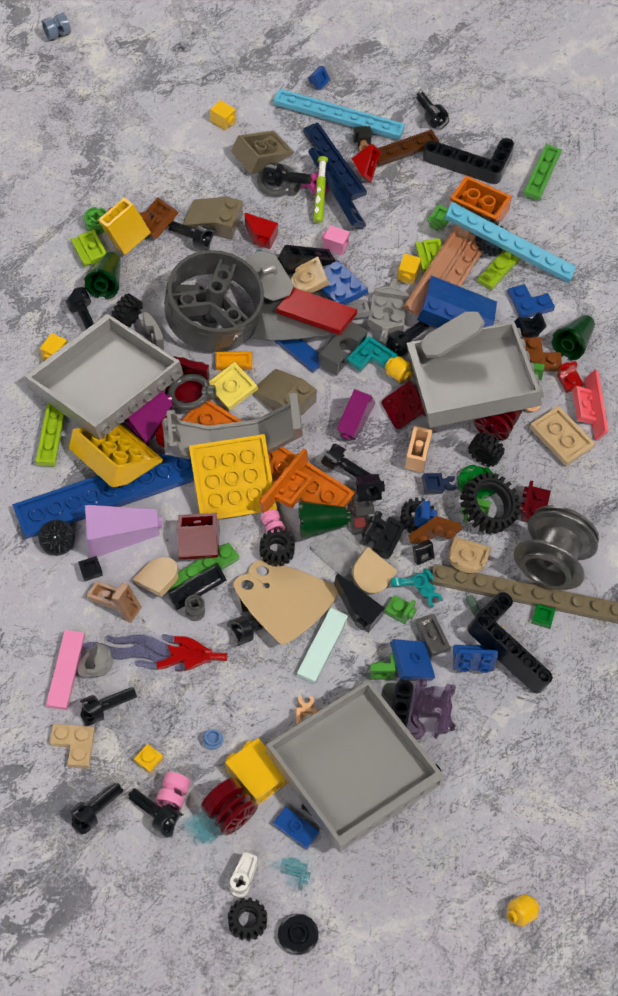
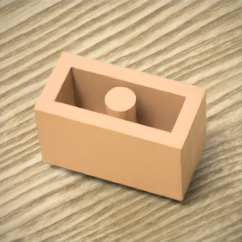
(418, 449)

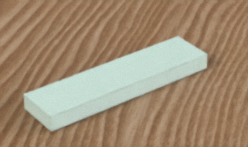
(322, 646)

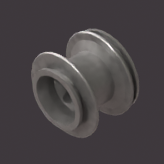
(557, 545)

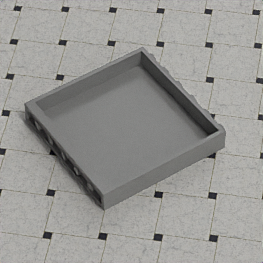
(103, 376)
(478, 378)
(353, 765)

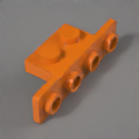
(290, 484)

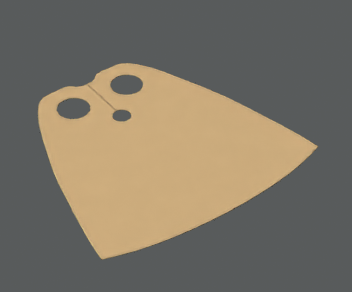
(290, 602)

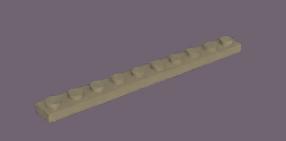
(526, 593)

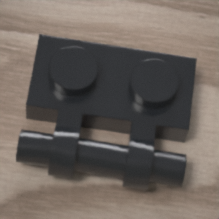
(388, 537)

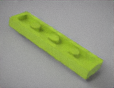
(50, 437)

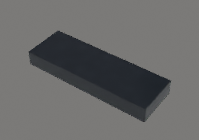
(197, 585)

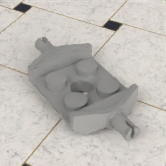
(388, 300)

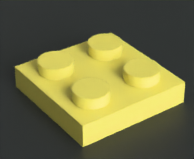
(233, 386)

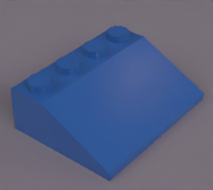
(447, 301)

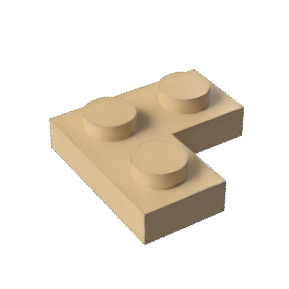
(79, 741)

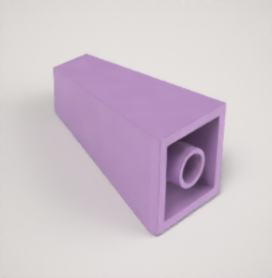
(119, 527)

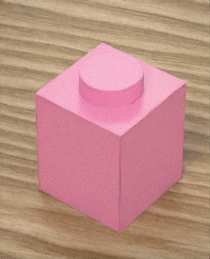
(335, 239)

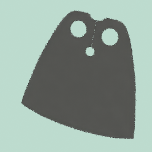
(279, 327)

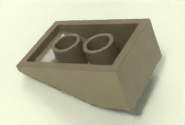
(260, 149)
(218, 212)
(278, 385)

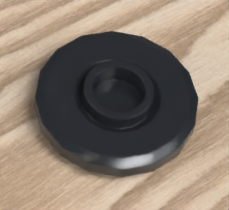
(56, 537)
(298, 934)

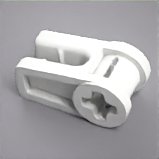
(243, 874)

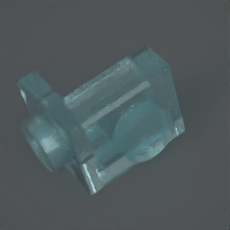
(203, 828)
(295, 868)

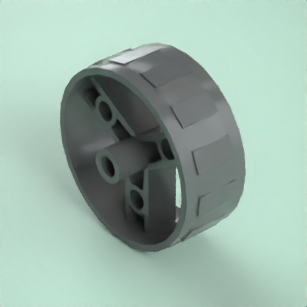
(210, 301)

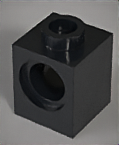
(366, 481)

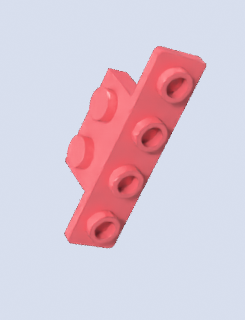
(590, 405)

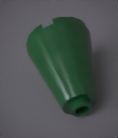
(104, 276)
(573, 337)
(321, 518)

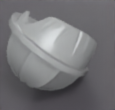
(96, 662)

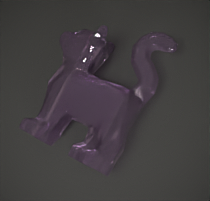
(432, 706)

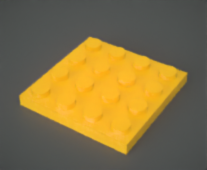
(231, 476)

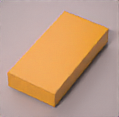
(242, 359)

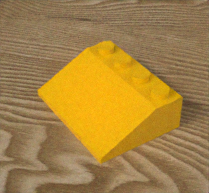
(116, 456)

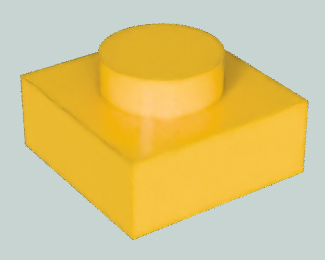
(148, 758)

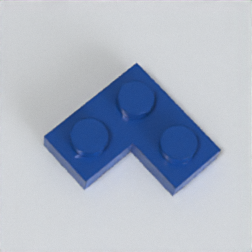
(527, 305)

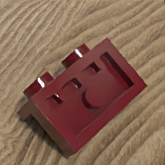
(534, 500)

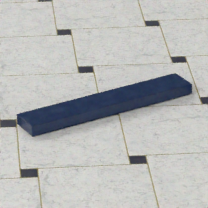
(343, 171)
(339, 191)

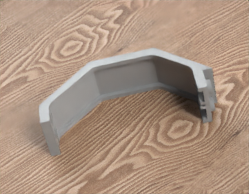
(279, 427)

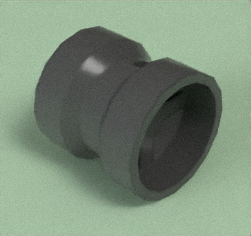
(197, 611)

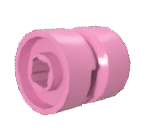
(173, 789)

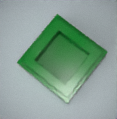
(543, 616)

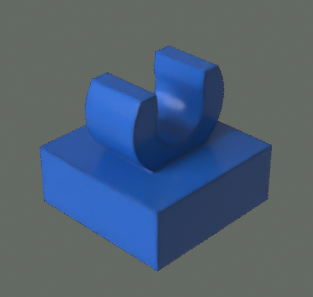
(319, 77)
(424, 513)

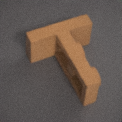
(116, 598)

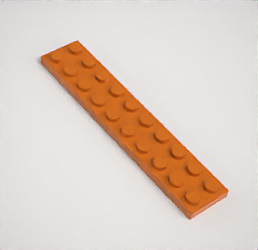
(322, 490)

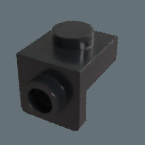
(531, 326)

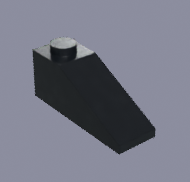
(294, 256)
(360, 606)

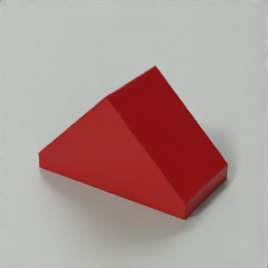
(367, 161)

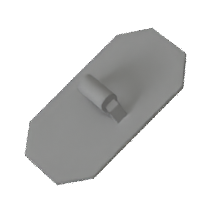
(272, 274)
(452, 334)

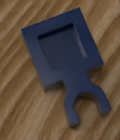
(435, 484)

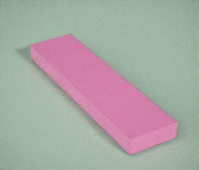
(65, 670)

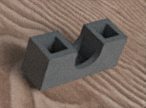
(333, 356)

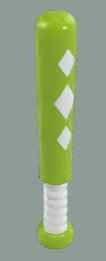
(318, 213)

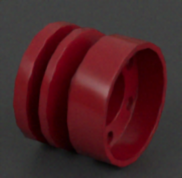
(498, 425)
(229, 806)

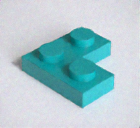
(370, 351)

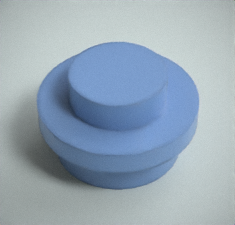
(212, 739)

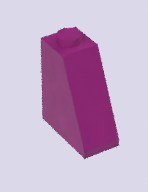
(355, 414)
(149, 417)

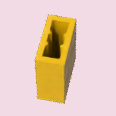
(124, 226)
(255, 771)

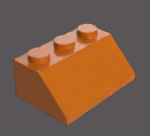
(482, 199)

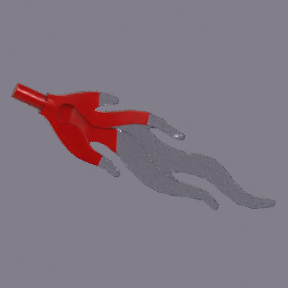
(189, 653)

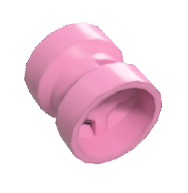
(271, 521)

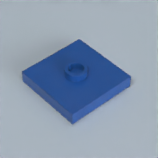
(412, 660)

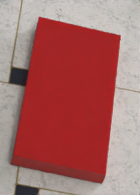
(317, 311)

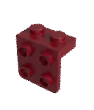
(190, 390)
(403, 405)

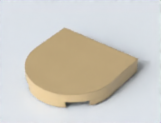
(310, 276)
(468, 555)
(372, 572)
(158, 575)

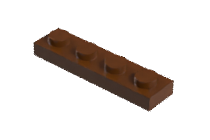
(405, 147)

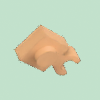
(304, 709)

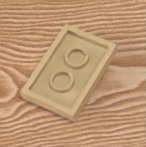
(562, 435)

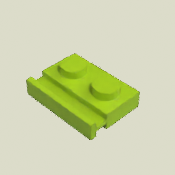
(88, 247)
(427, 251)

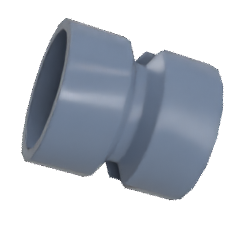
(55, 26)

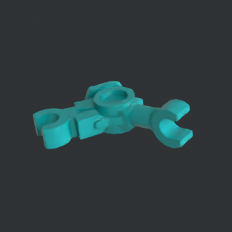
(421, 583)

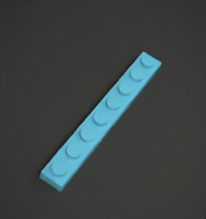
(338, 114)
(510, 242)

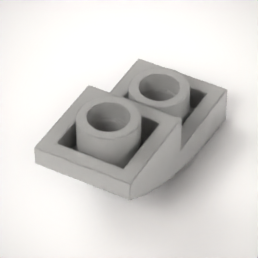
(152, 330)

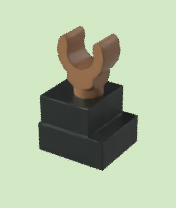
(362, 136)

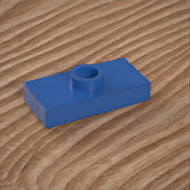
(296, 828)

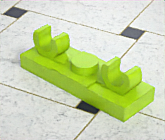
(498, 270)

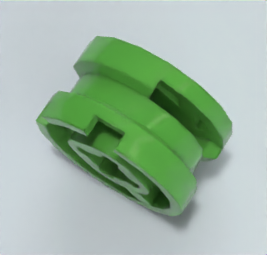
(91, 219)

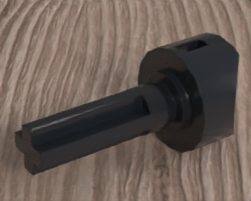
(433, 113)
(279, 175)
(201, 235)
(78, 303)
(399, 339)
(335, 458)
(244, 629)
(93, 707)
(84, 813)
(164, 818)

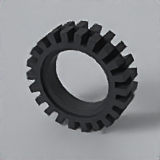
(475, 513)

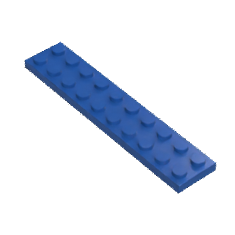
(70, 501)

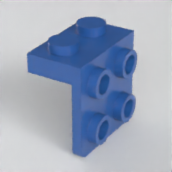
(473, 658)

